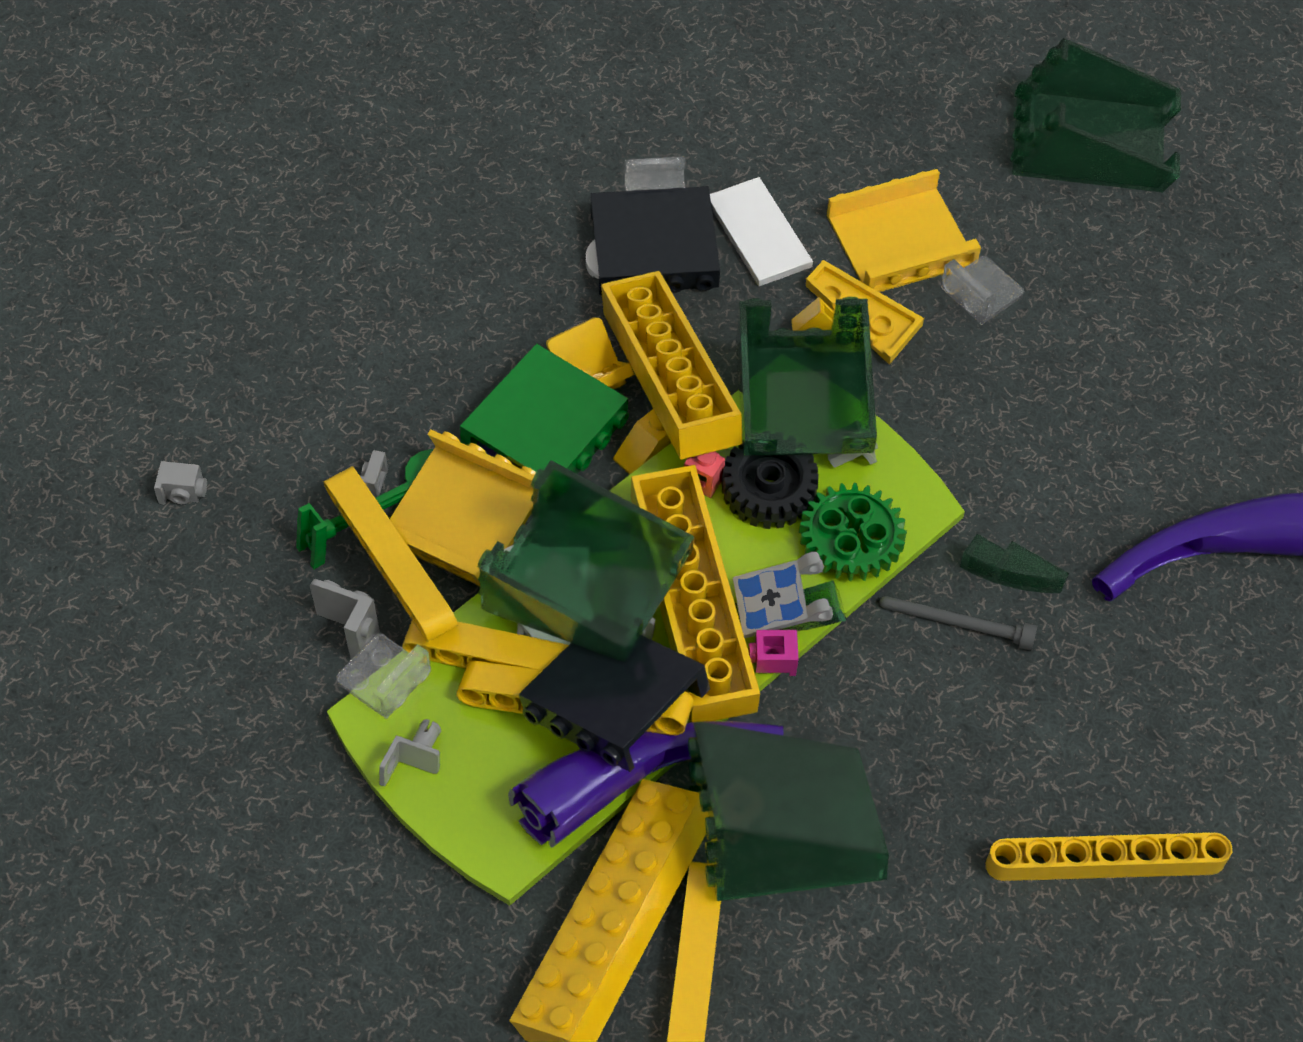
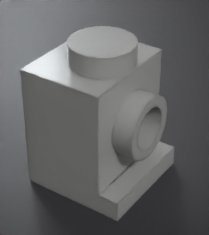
(179, 483)

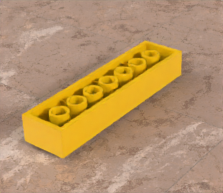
(671, 365)
(700, 604)
(613, 917)

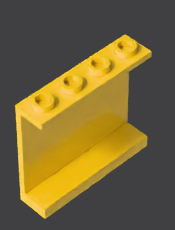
(899, 231)
(463, 505)

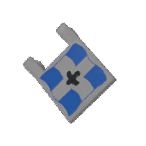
(776, 597)

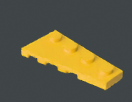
(889, 321)

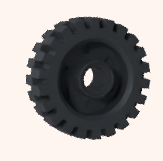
(765, 501)

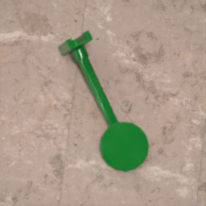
(314, 531)

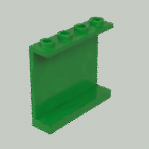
(547, 414)

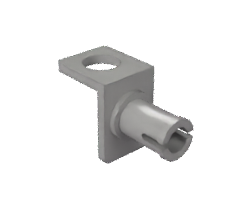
(413, 753)

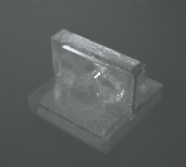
(654, 173)

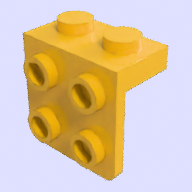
(592, 352)

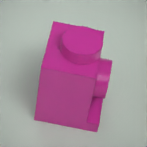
(775, 651)

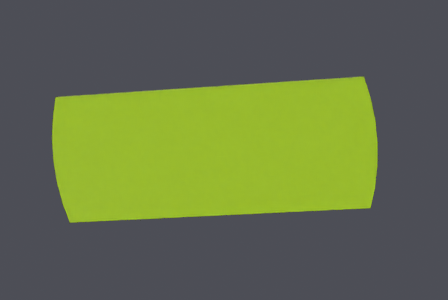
(486, 752)

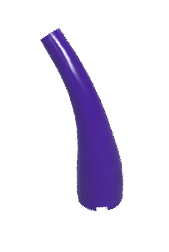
(1252, 526)
(582, 783)

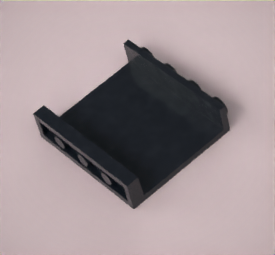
(656, 232)
(610, 702)

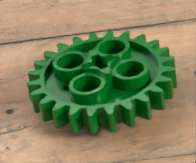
(876, 521)

